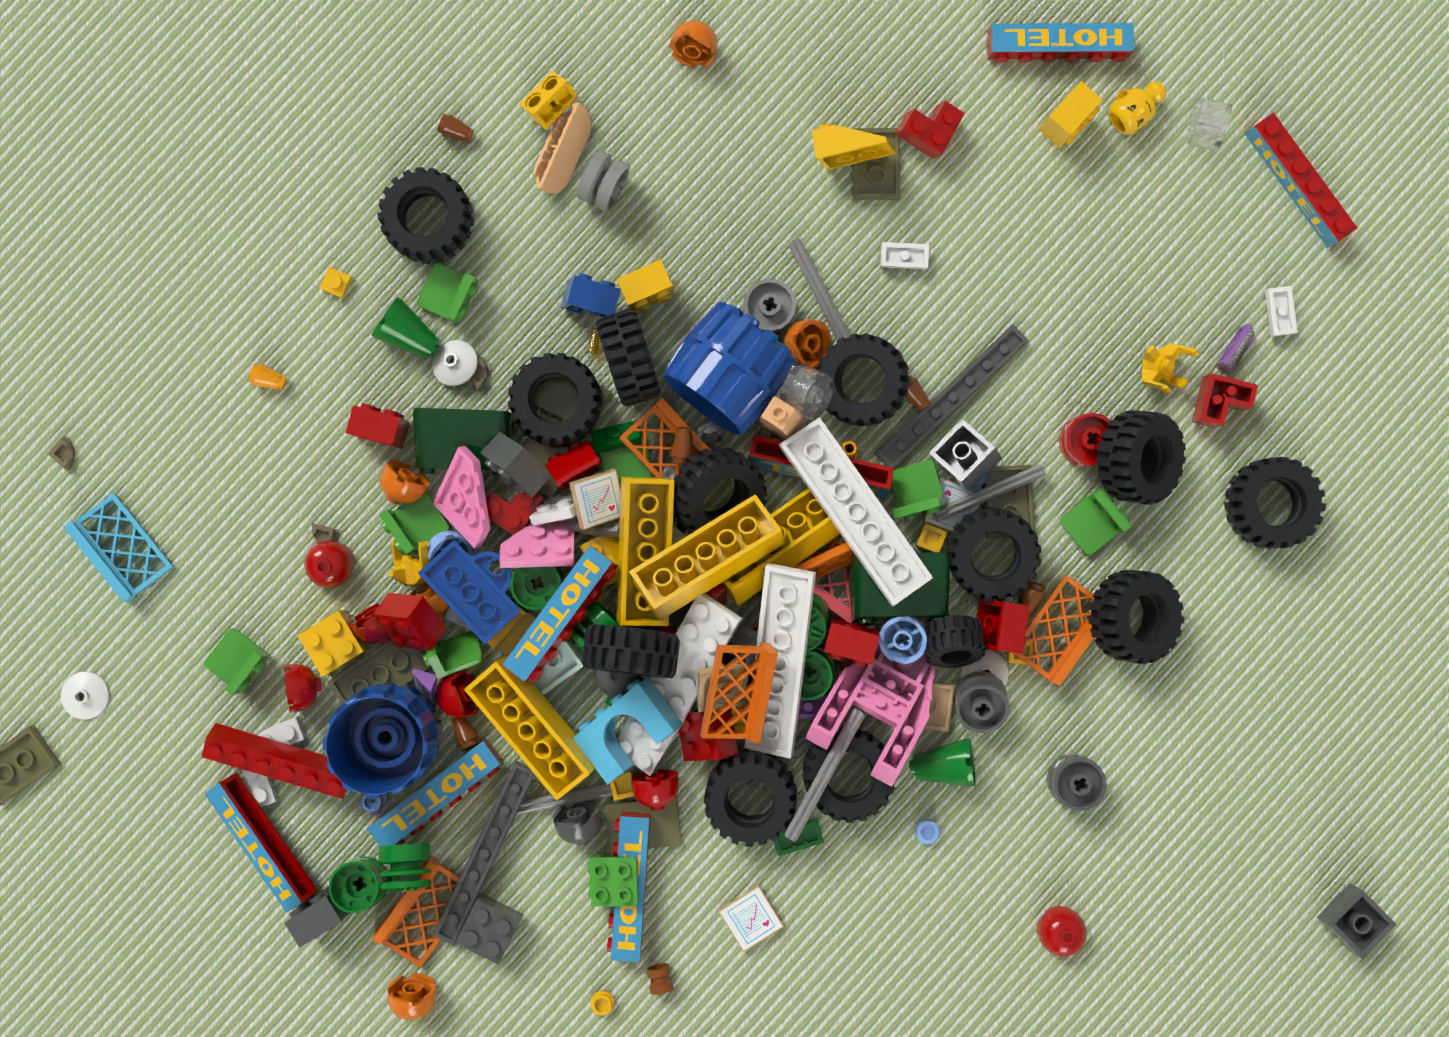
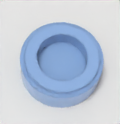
(927, 831)

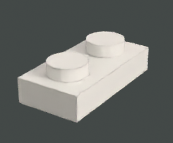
(904, 255)
(1281, 311)

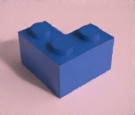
(590, 297)

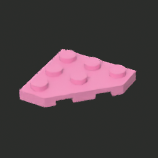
(463, 498)
(540, 546)

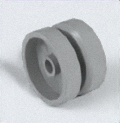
(603, 181)
(771, 293)

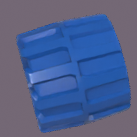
(729, 368)
(361, 755)

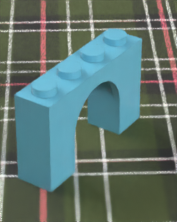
(598, 737)

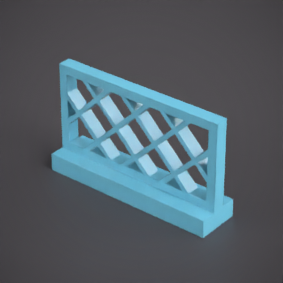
(101, 560)

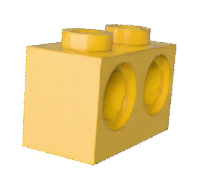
(549, 100)

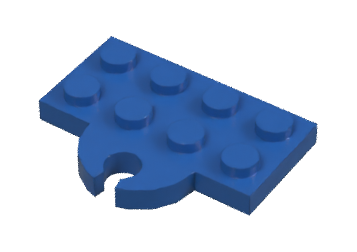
(472, 589)

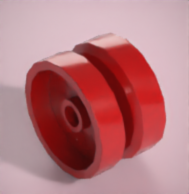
(1075, 436)

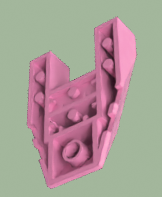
(887, 691)

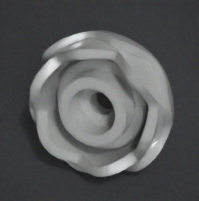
(710, 433)

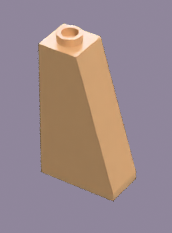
(781, 419)

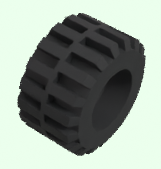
(954, 641)

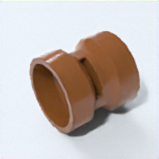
(659, 978)

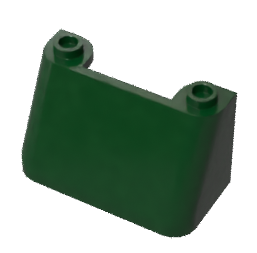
(442, 431)
(928, 601)

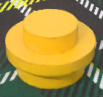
(602, 1003)

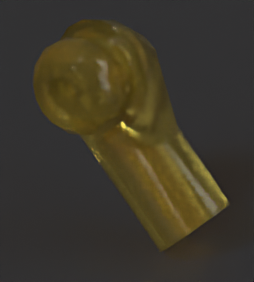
(594, 342)

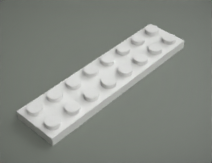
(855, 511)
(784, 625)
(699, 634)

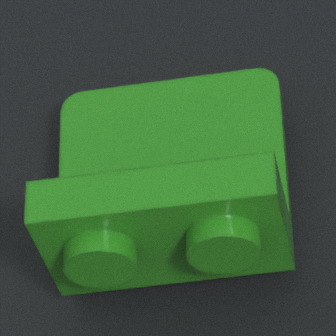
(448, 293)
(625, 463)
(917, 490)
(1095, 521)
(414, 524)
(454, 654)
(236, 661)
(613, 881)

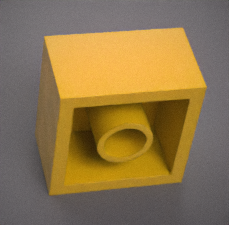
(1071, 115)
(646, 287)
(332, 643)

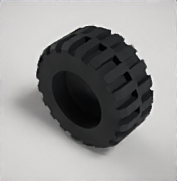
(404, 194)
(628, 357)
(895, 374)
(532, 377)
(1120, 455)
(705, 471)
(1305, 502)
(1022, 567)
(1160, 616)
(630, 651)
(857, 806)
(747, 827)

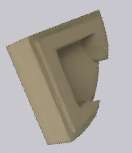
(481, 374)
(63, 453)
(323, 533)

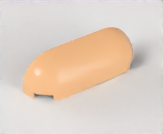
(562, 149)

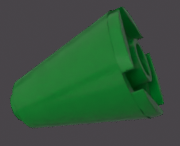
(406, 331)
(946, 764)

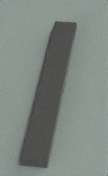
(952, 397)
(484, 853)

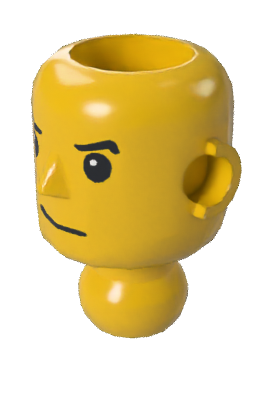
(1135, 107)

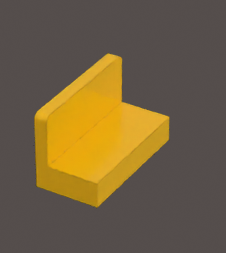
(512, 632)

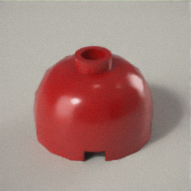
(329, 564)
(367, 627)
(301, 686)
(453, 697)
(657, 789)
(1061, 931)

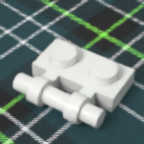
(554, 510)

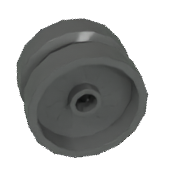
(981, 702)
(1090, 785)

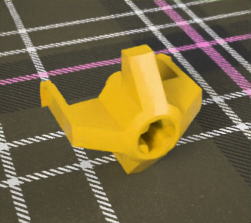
(1160, 365)
(407, 567)

